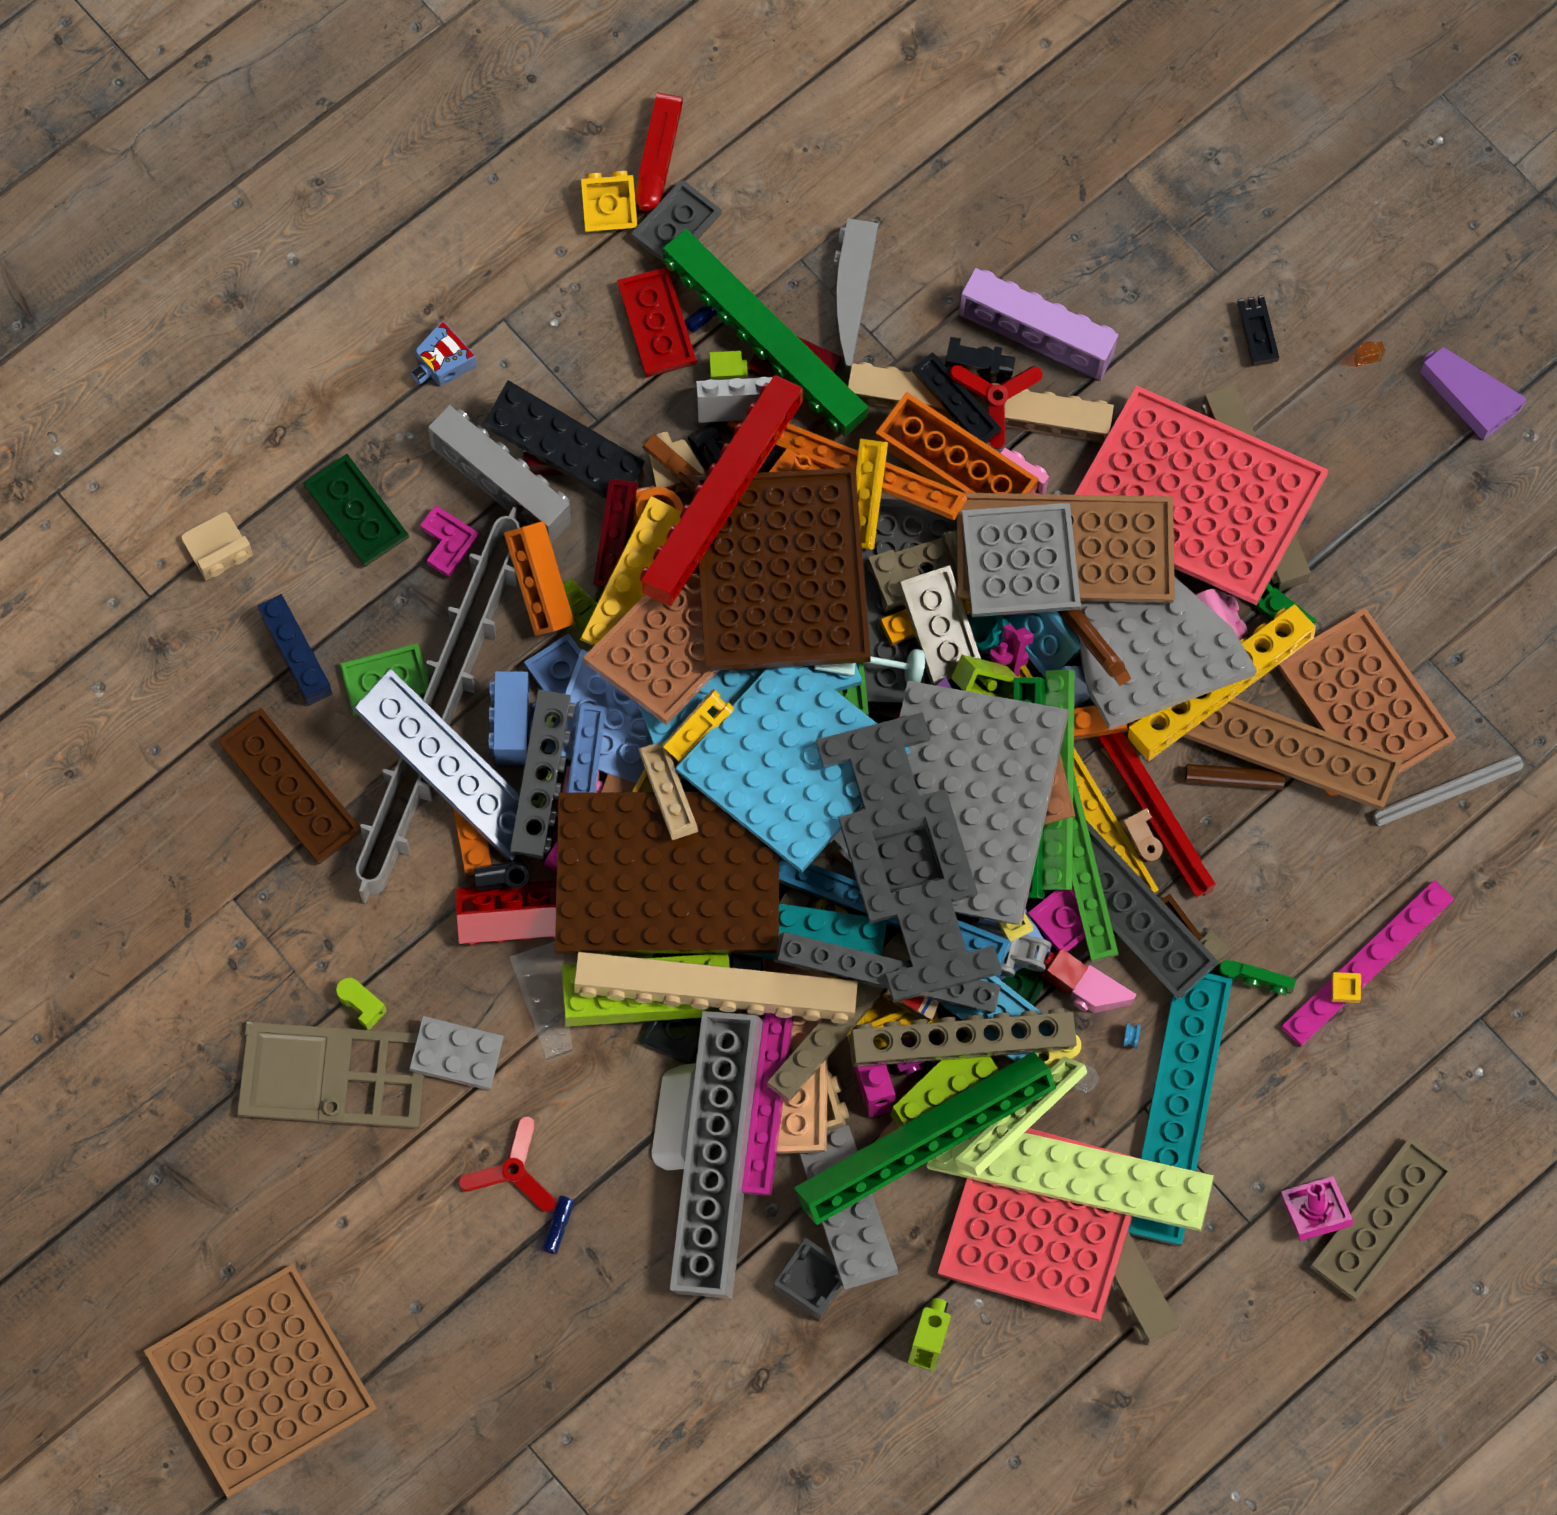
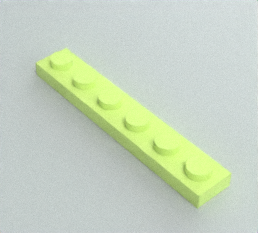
(1006, 1131)

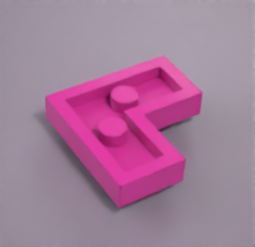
(454, 538)

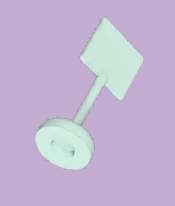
(913, 667)

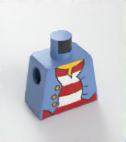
(442, 357)

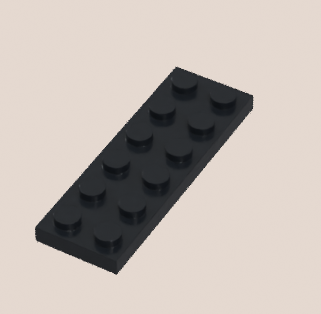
(560, 440)

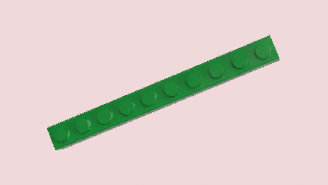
(764, 332)
(924, 1138)

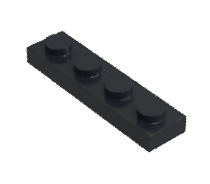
(956, 399)

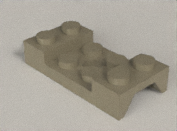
(904, 564)

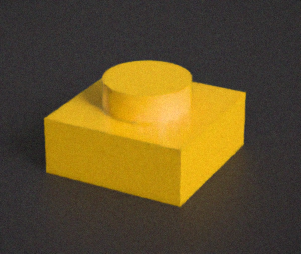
(1346, 987)

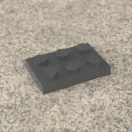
(678, 211)

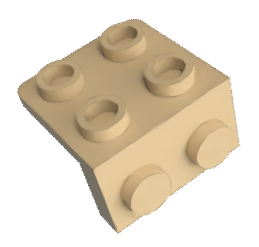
(217, 545)

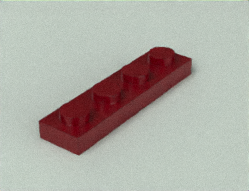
(615, 527)

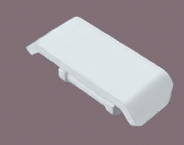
(673, 1117)

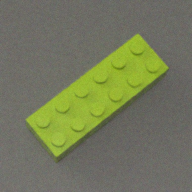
(602, 1010)

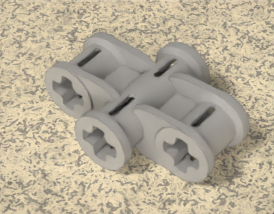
(1021, 951)

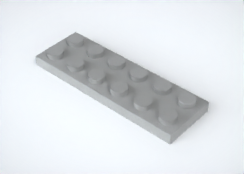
(856, 1232)

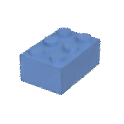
(509, 718)

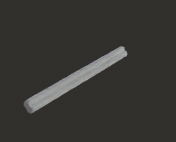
(1448, 790)

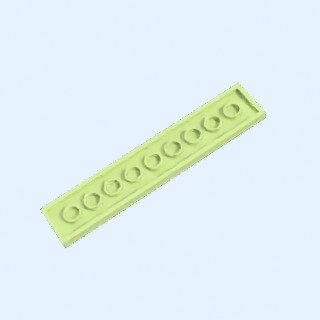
(1093, 1179)

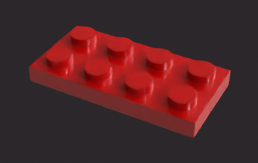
(656, 322)

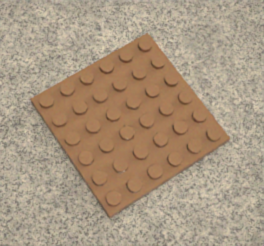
(260, 1381)

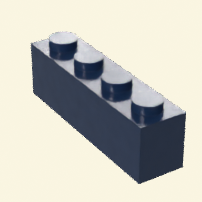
(294, 649)

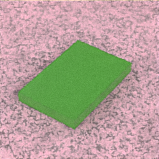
(364, 672)

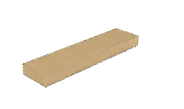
(668, 790)

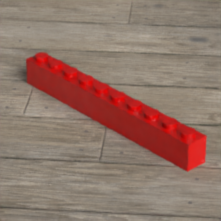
(721, 490)

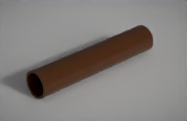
(1234, 776)

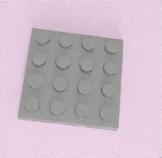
(1020, 560)

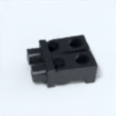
(981, 361)

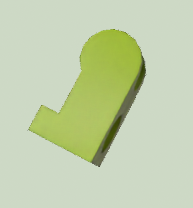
(355, 995)

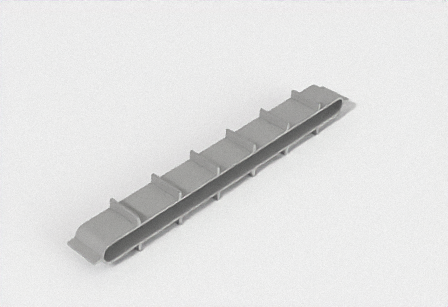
(436, 672)

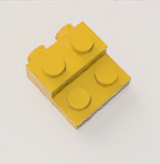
(609, 202)

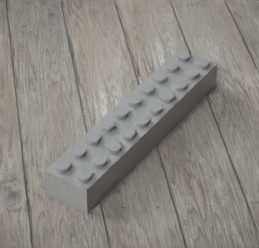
(716, 1155)

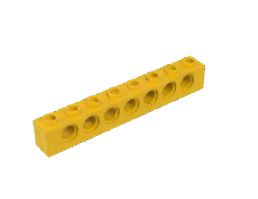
(1290, 621)

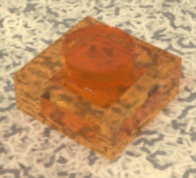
(1369, 353)

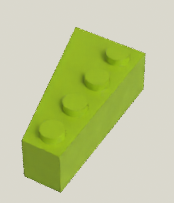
(941, 1084)

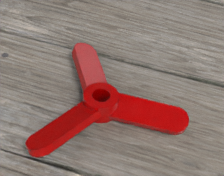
(1006, 391)
(516, 1158)

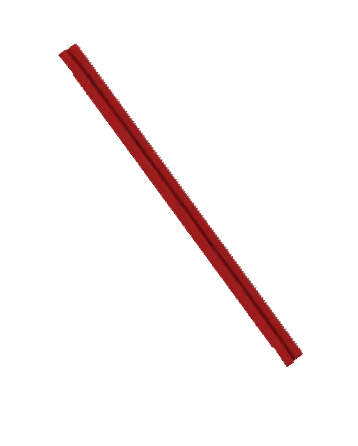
(1162, 818)

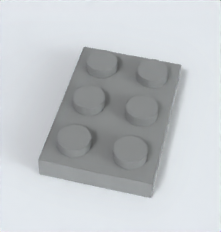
(456, 1053)

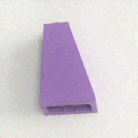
(1471, 392)

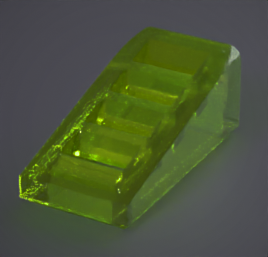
(587, 602)

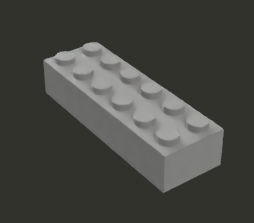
(498, 472)

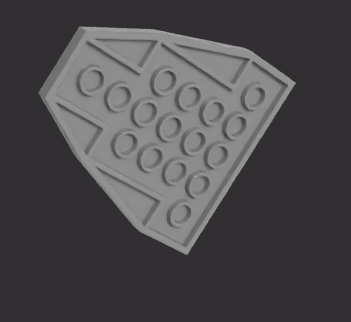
(1168, 651)

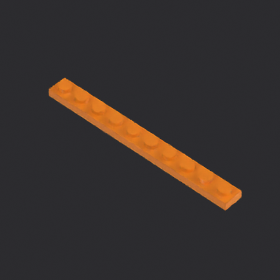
(896, 480)

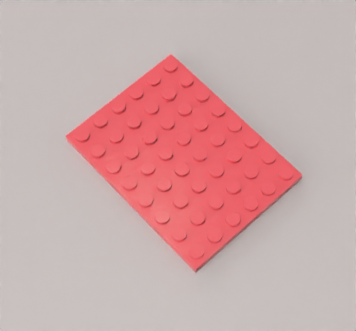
(1230, 491)

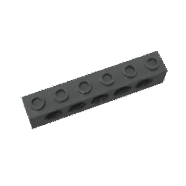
(547, 704)

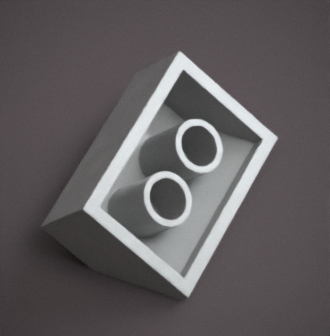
(727, 398)

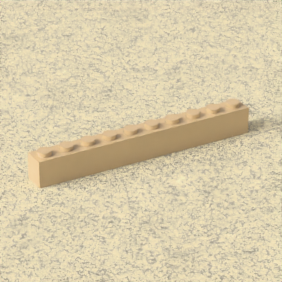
(1025, 411)
(715, 987)

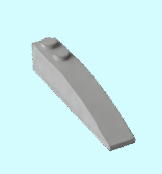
(854, 270)

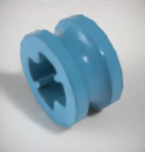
(1131, 1035)

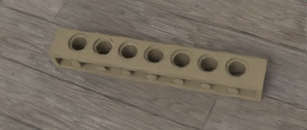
(866, 1054)

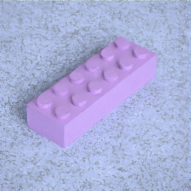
(1038, 323)

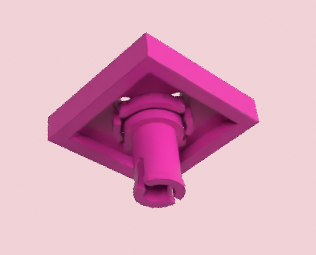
(1313, 1202)

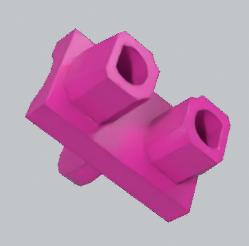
(1012, 648)

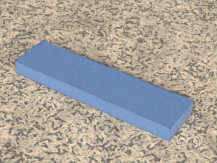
(587, 748)

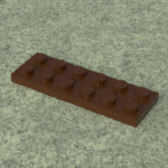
(290, 786)

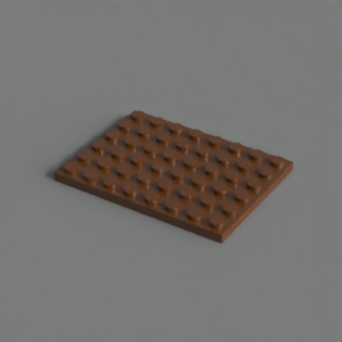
(787, 575)
(643, 893)

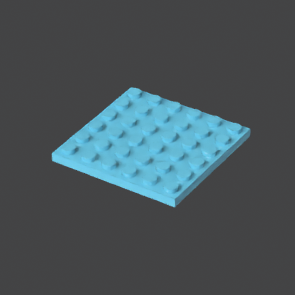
(768, 767)

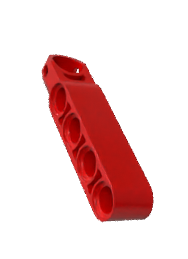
(658, 151)

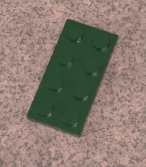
(356, 510)

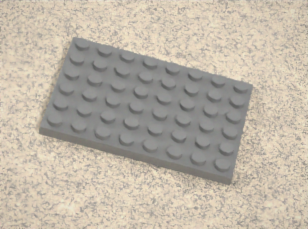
(999, 777)

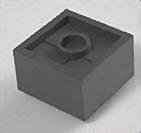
(810, 1280)

